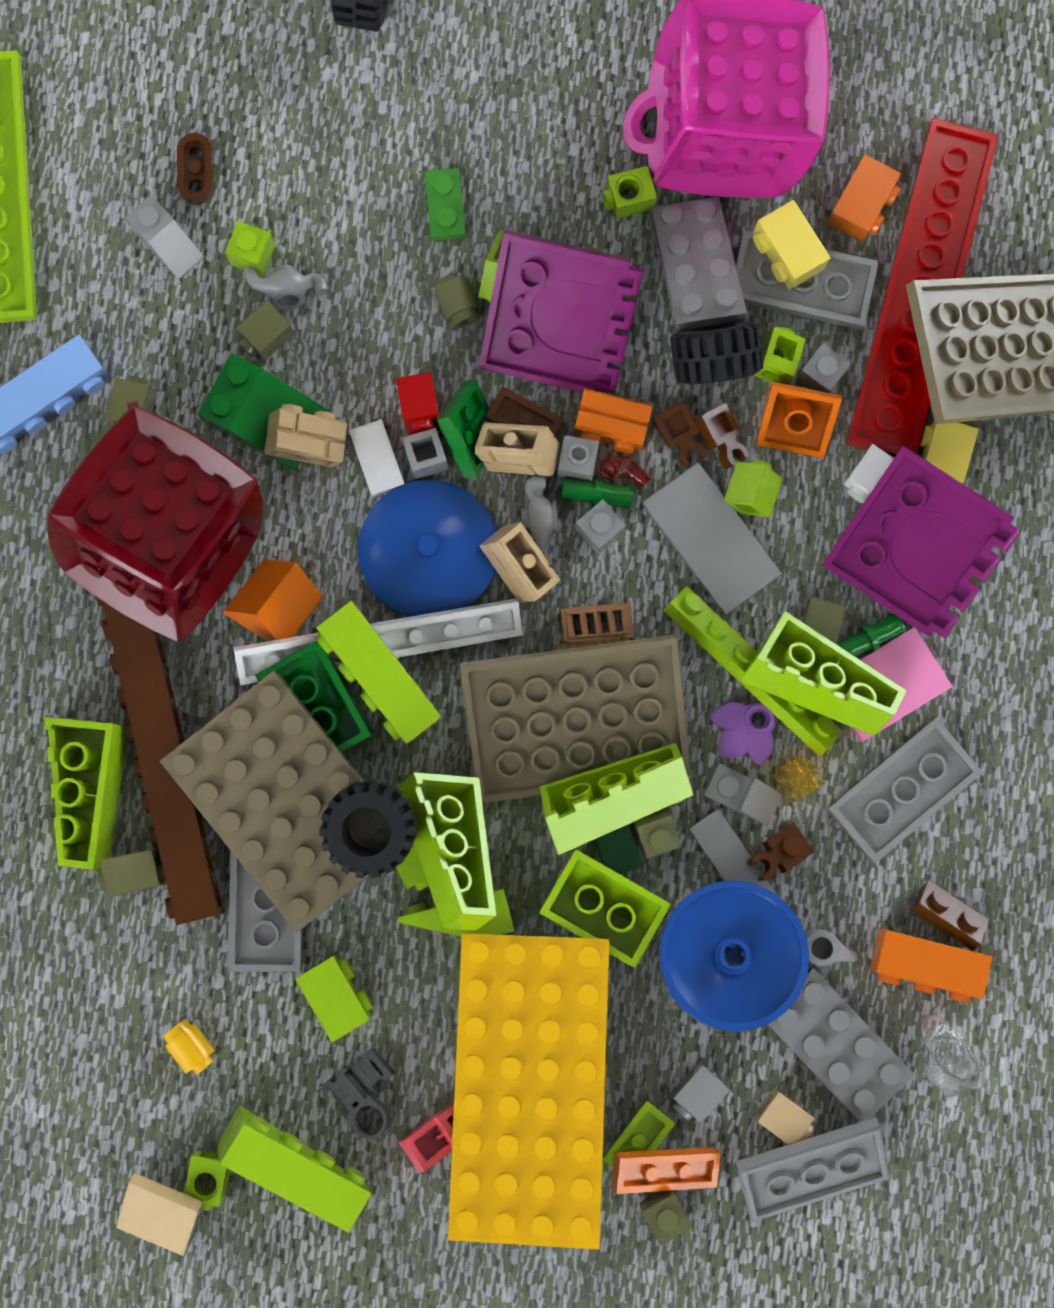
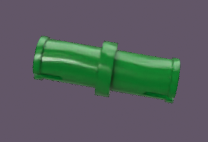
(596, 491)
(872, 636)

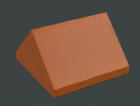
(798, 419)
(275, 600)

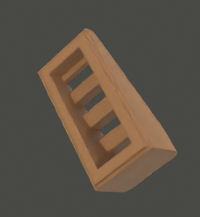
(581, 612)

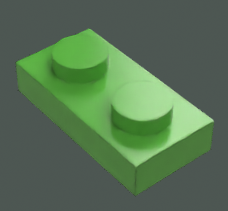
(445, 204)

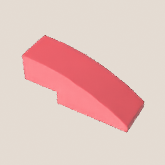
(430, 1140)

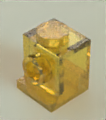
(797, 778)

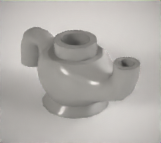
(286, 285)
(540, 514)
(827, 949)

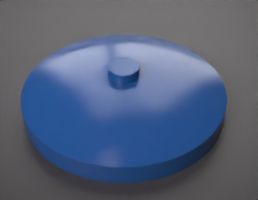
(424, 548)
(734, 956)

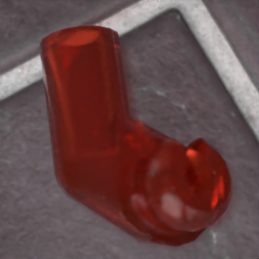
(624, 467)

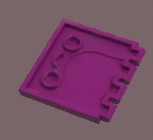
(559, 313)
(921, 544)

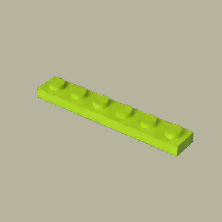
(735, 656)

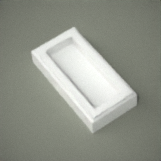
(376, 458)

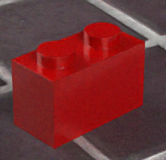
(418, 403)

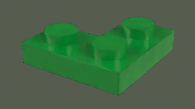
(460, 423)

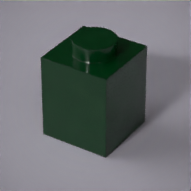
(618, 850)

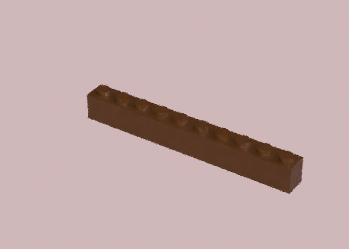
(156, 732)

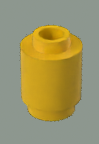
(189, 1047)

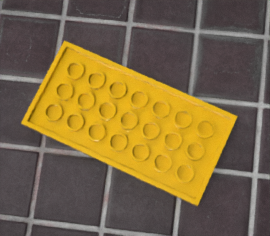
(529, 1091)

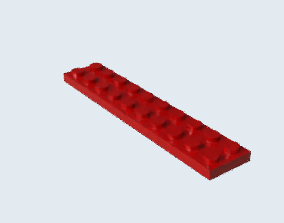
(930, 246)

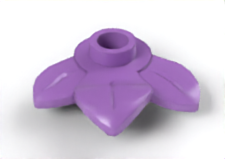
(741, 734)

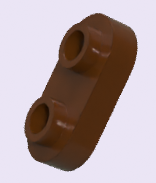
(195, 170)

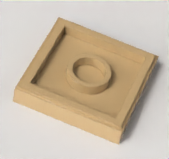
(159, 1214)

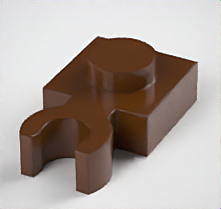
(677, 428)
(719, 431)
(783, 851)

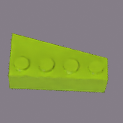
(378, 672)
(822, 677)
(85, 787)
(613, 796)
(453, 847)
(292, 1169)

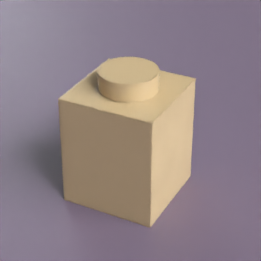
(784, 1118)

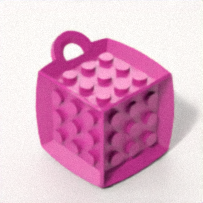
(735, 97)

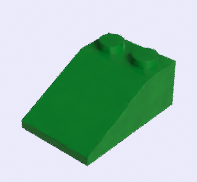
(243, 401)
(325, 694)

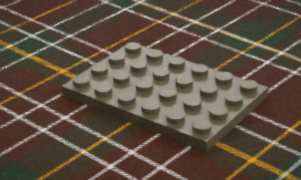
(986, 345)
(571, 712)
(262, 785)

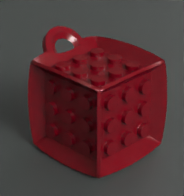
(155, 522)

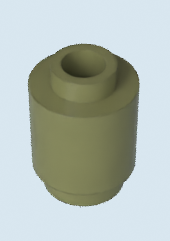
(457, 300)

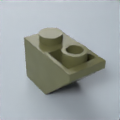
(129, 873)

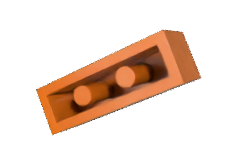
(930, 965)

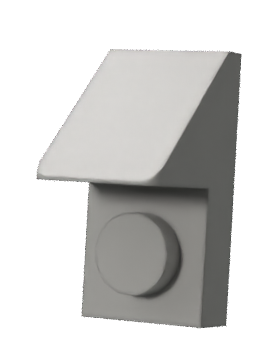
(743, 794)

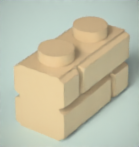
(305, 437)
(518, 449)
(519, 562)

